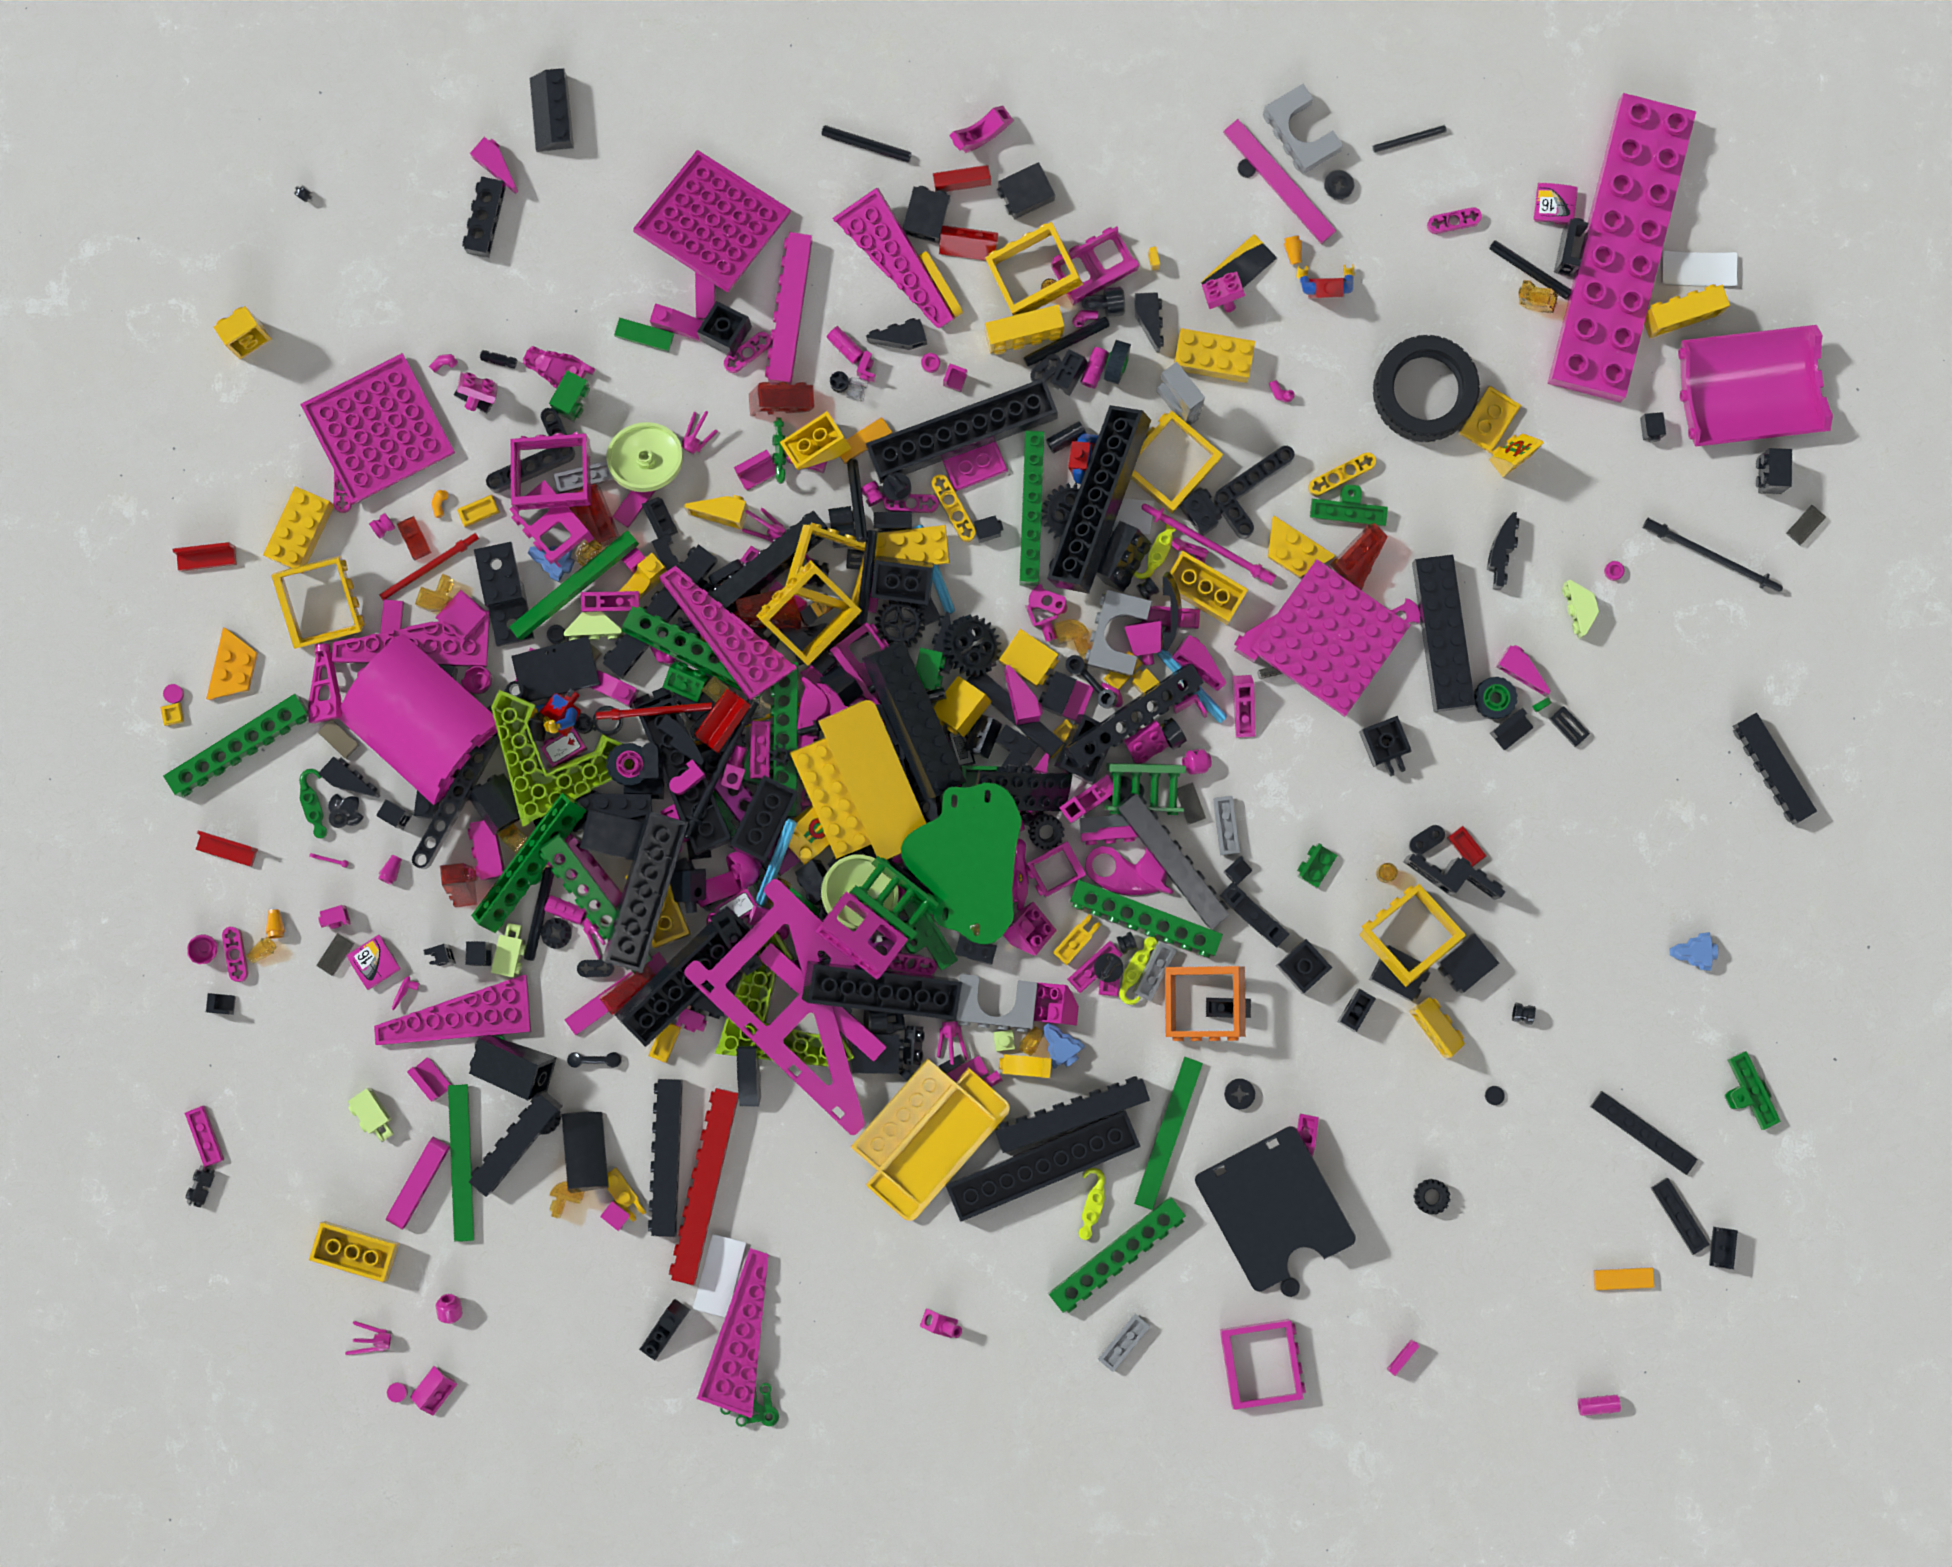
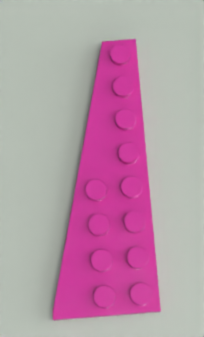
(880, 235)
(430, 637)
(741, 651)
(479, 1013)
(733, 1364)

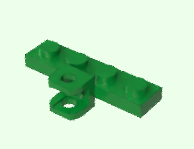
(1349, 509)
(929, 936)
(1750, 1091)

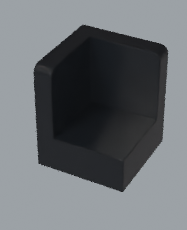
(1237, 870)
(220, 1004)

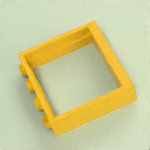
(1050, 292)
(1194, 482)
(800, 553)
(288, 611)
(831, 631)
(1384, 953)

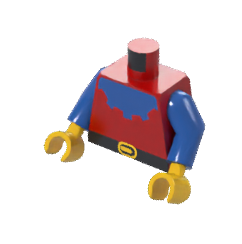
(1326, 286)
(1080, 455)
(559, 713)

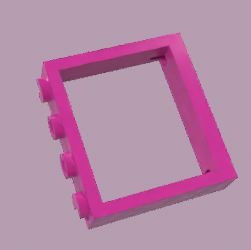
(551, 500)
(1230, 1367)

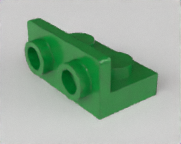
(685, 681)
(1317, 865)

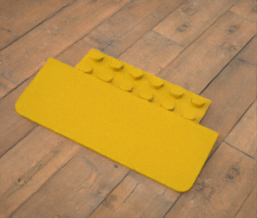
(858, 783)
(927, 1136)

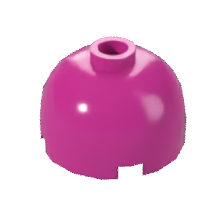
(743, 868)

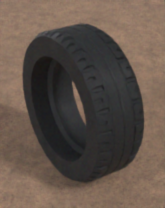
(1429, 347)

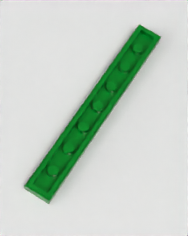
(574, 585)
(1168, 1133)
(461, 1162)

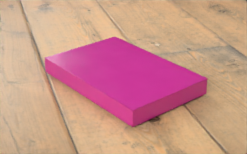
(975, 466)

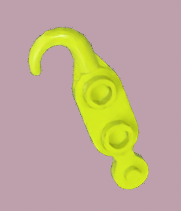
(1158, 552)
(1135, 968)
(1093, 1204)

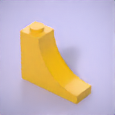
(646, 576)
(1025, 1066)

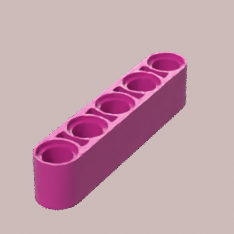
(417, 1183)

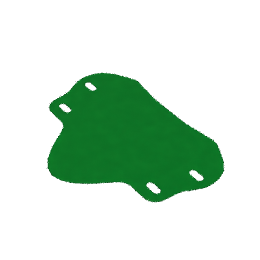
(969, 860)

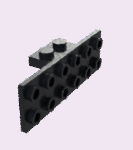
(1029, 787)

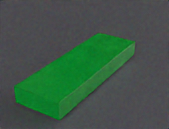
(644, 334)

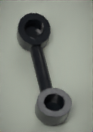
(1078, 666)

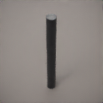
(1409, 138)

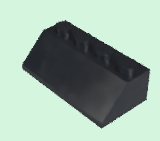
(551, 110)

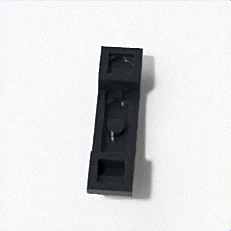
(1171, 589)
(1254, 915)
(731, 935)

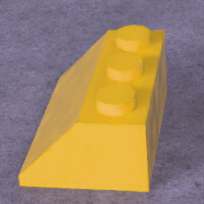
(1438, 1027)

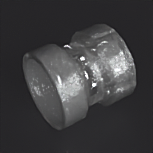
(857, 389)

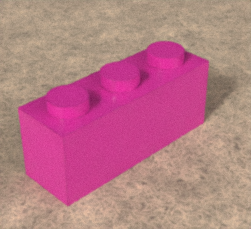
(486, 851)

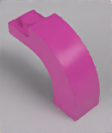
(983, 131)
(1088, 800)

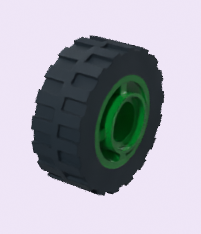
(1117, 361)
(1507, 696)

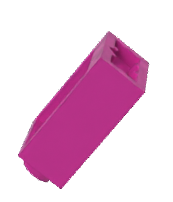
(1040, 887)

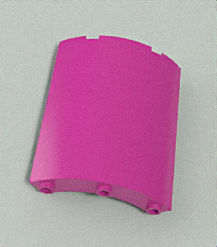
(1753, 385)
(416, 717)

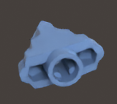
(554, 571)
(1697, 951)
(1061, 1046)

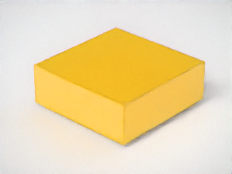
(1153, 258)
(172, 714)

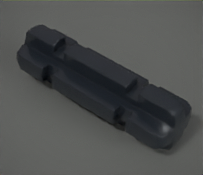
(498, 359)

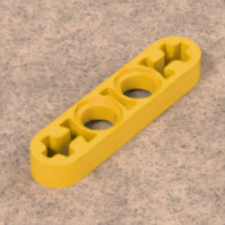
(941, 284)
(1341, 473)
(951, 509)

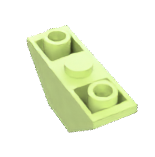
(1581, 607)
(593, 625)

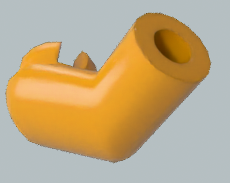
(436, 502)

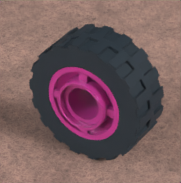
(616, 761)

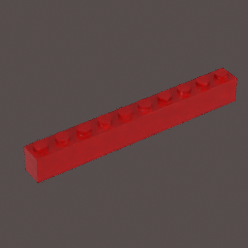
(705, 1186)

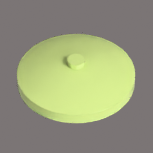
(644, 457)
(843, 877)

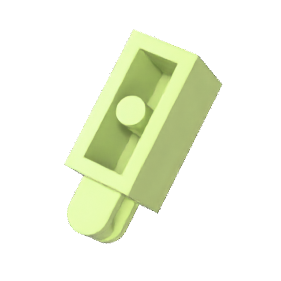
(509, 952)
(371, 1114)

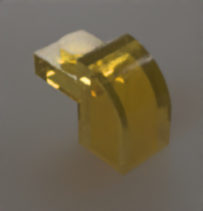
(1537, 298)
(435, 601)
(1072, 630)
(513, 838)
(562, 1194)

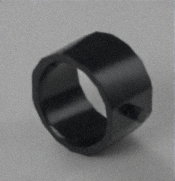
(608, 733)
(1173, 733)

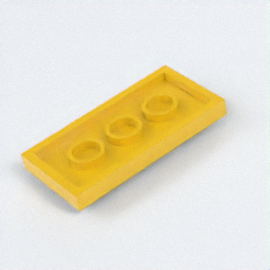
(917, 544)

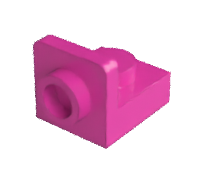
(866, 364)

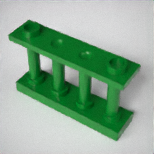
(1154, 771)
(927, 900)

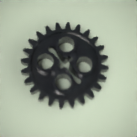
(1056, 525)
(981, 660)

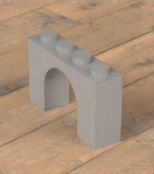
(1304, 154)
(1181, 394)
(1114, 606)
(1020, 1016)

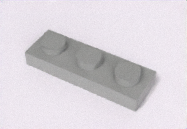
(573, 478)
(1226, 825)
(1154, 971)
(1123, 1342)

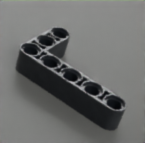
(537, 458)
(1248, 485)

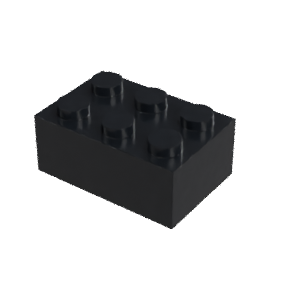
(1123, 556)
(902, 580)
(1081, 725)

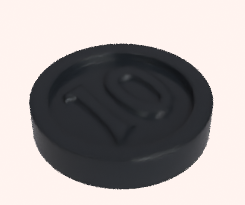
(1245, 168)
(1494, 1095)

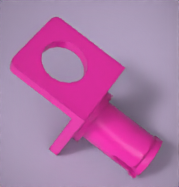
(1045, 624)
(1188, 702)
(734, 766)
(941, 1324)

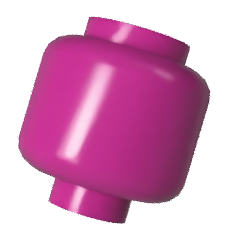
(1197, 761)
(448, 1308)

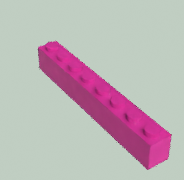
(790, 308)

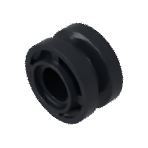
(815, 578)

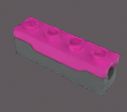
(1105, 829)

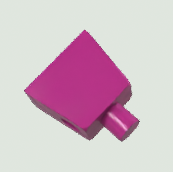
(1145, 639)

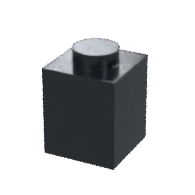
(1653, 426)
(988, 528)

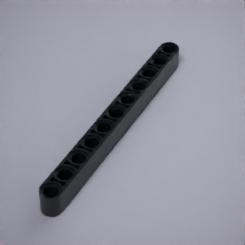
(458, 802)

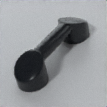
(612, 1059)

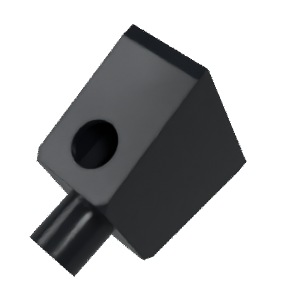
(689, 887)

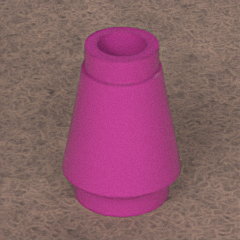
(390, 870)

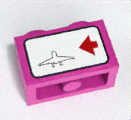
(563, 748)
(740, 904)

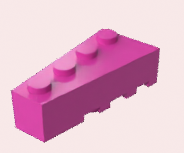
(596, 871)

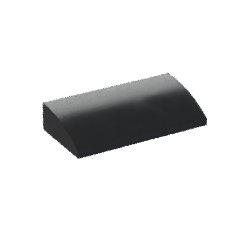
(585, 1151)

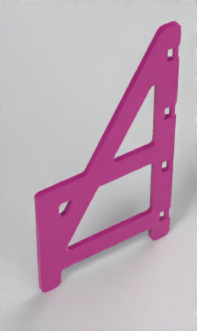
(802, 924)

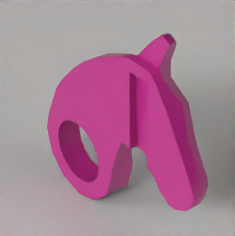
(819, 702)
(1127, 878)

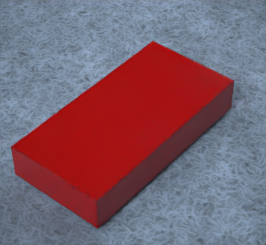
(1466, 846)

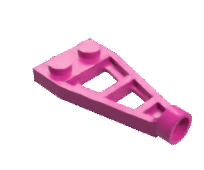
(328, 709)

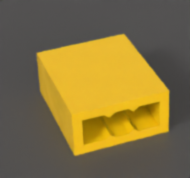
(1029, 658)
(961, 707)

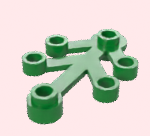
(761, 1417)

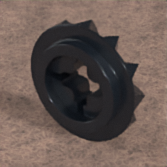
(1347, 182)
(565, 934)
(1245, 1087)

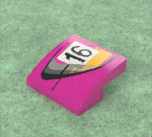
(1555, 203)
(373, 962)

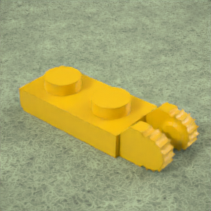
(1075, 941)
(623, 1193)

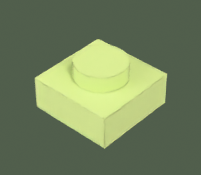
(1004, 1040)

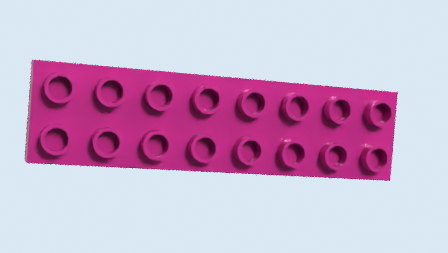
(1622, 247)

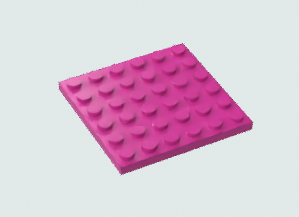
(712, 221)
(377, 428)
(1330, 638)

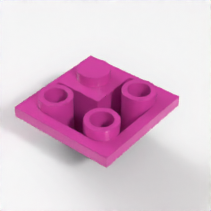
(1029, 930)
(1055, 1004)

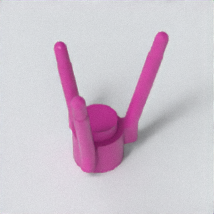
(690, 443)
(774, 530)
(593, 928)
(950, 1030)
(381, 1340)

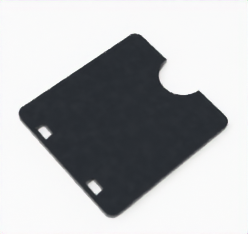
(1273, 1206)

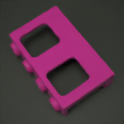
(1099, 277)
(549, 520)
(851, 664)
(855, 943)

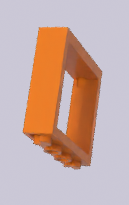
(1238, 1002)

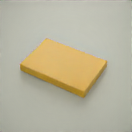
(1490, 419)

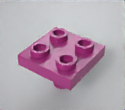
(1223, 291)
(476, 389)
(1146, 743)

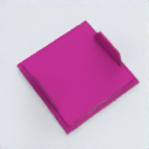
(462, 615)

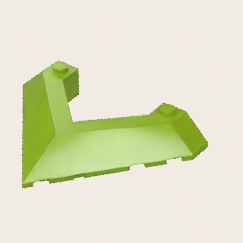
(532, 785)
(756, 994)

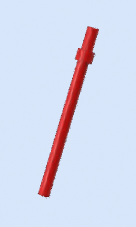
(460, 546)
(616, 714)

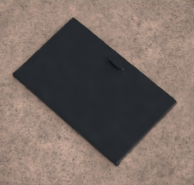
(561, 669)

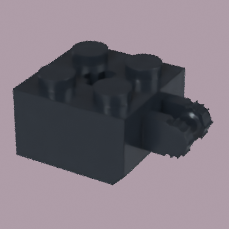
(1397, 746)

